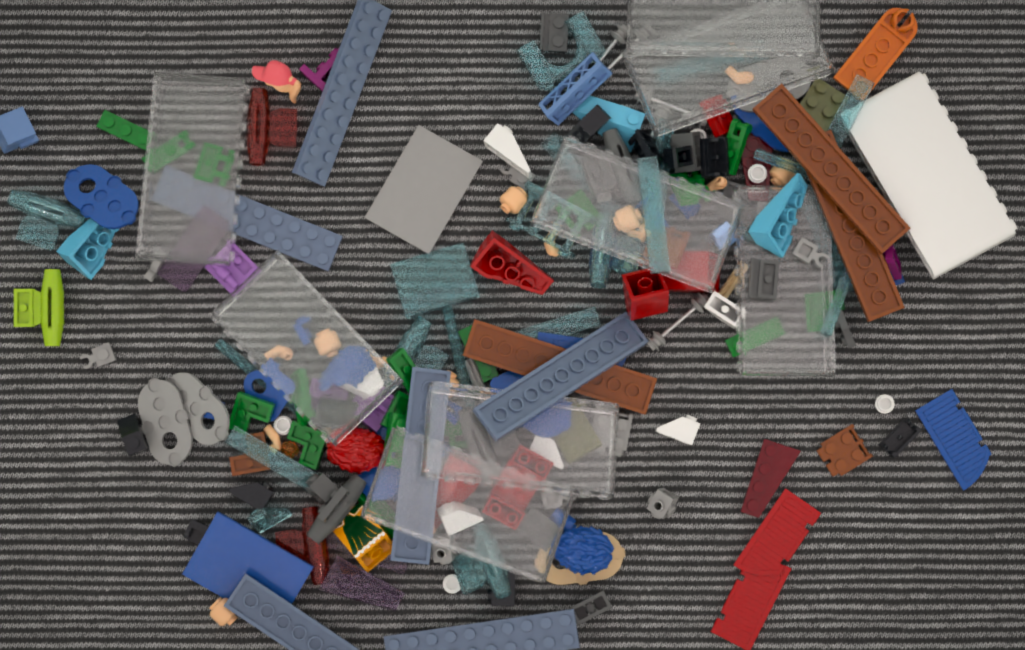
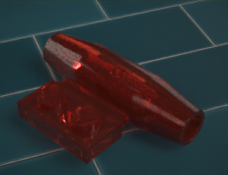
(268, 127)
(304, 547)

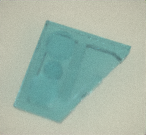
(266, 518)

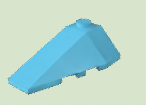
(622, 117)
(774, 223)
(87, 248)

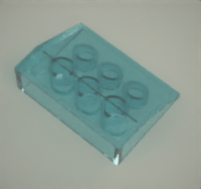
(435, 280)

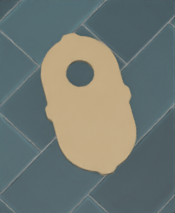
(565, 576)

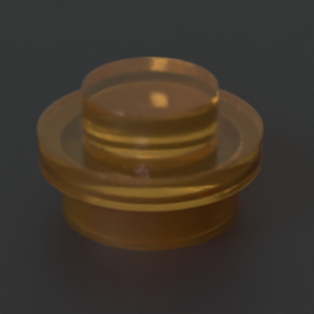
(289, 449)

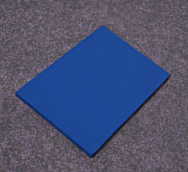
(232, 550)

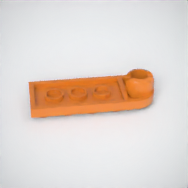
(879, 48)

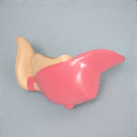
(278, 76)

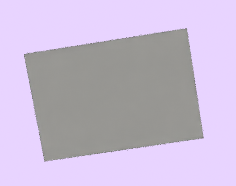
(423, 189)

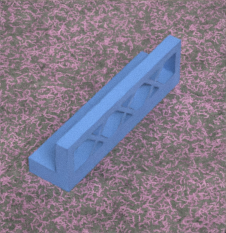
(577, 91)

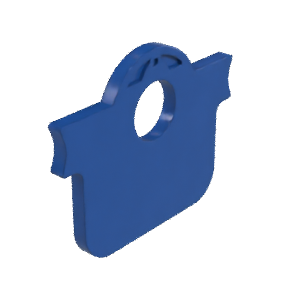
(270, 394)

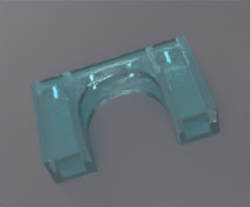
(545, 73)

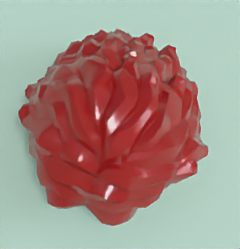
(357, 451)

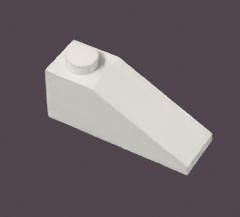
(504, 145)

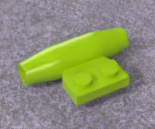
(42, 307)

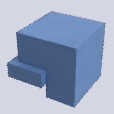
(16, 130)

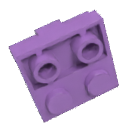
(234, 275)

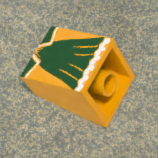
(363, 539)

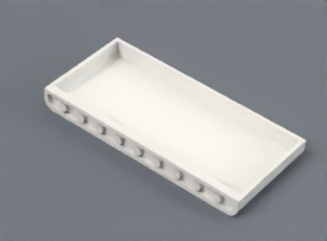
(929, 175)

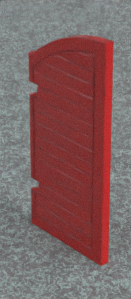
(777, 536)
(748, 607)

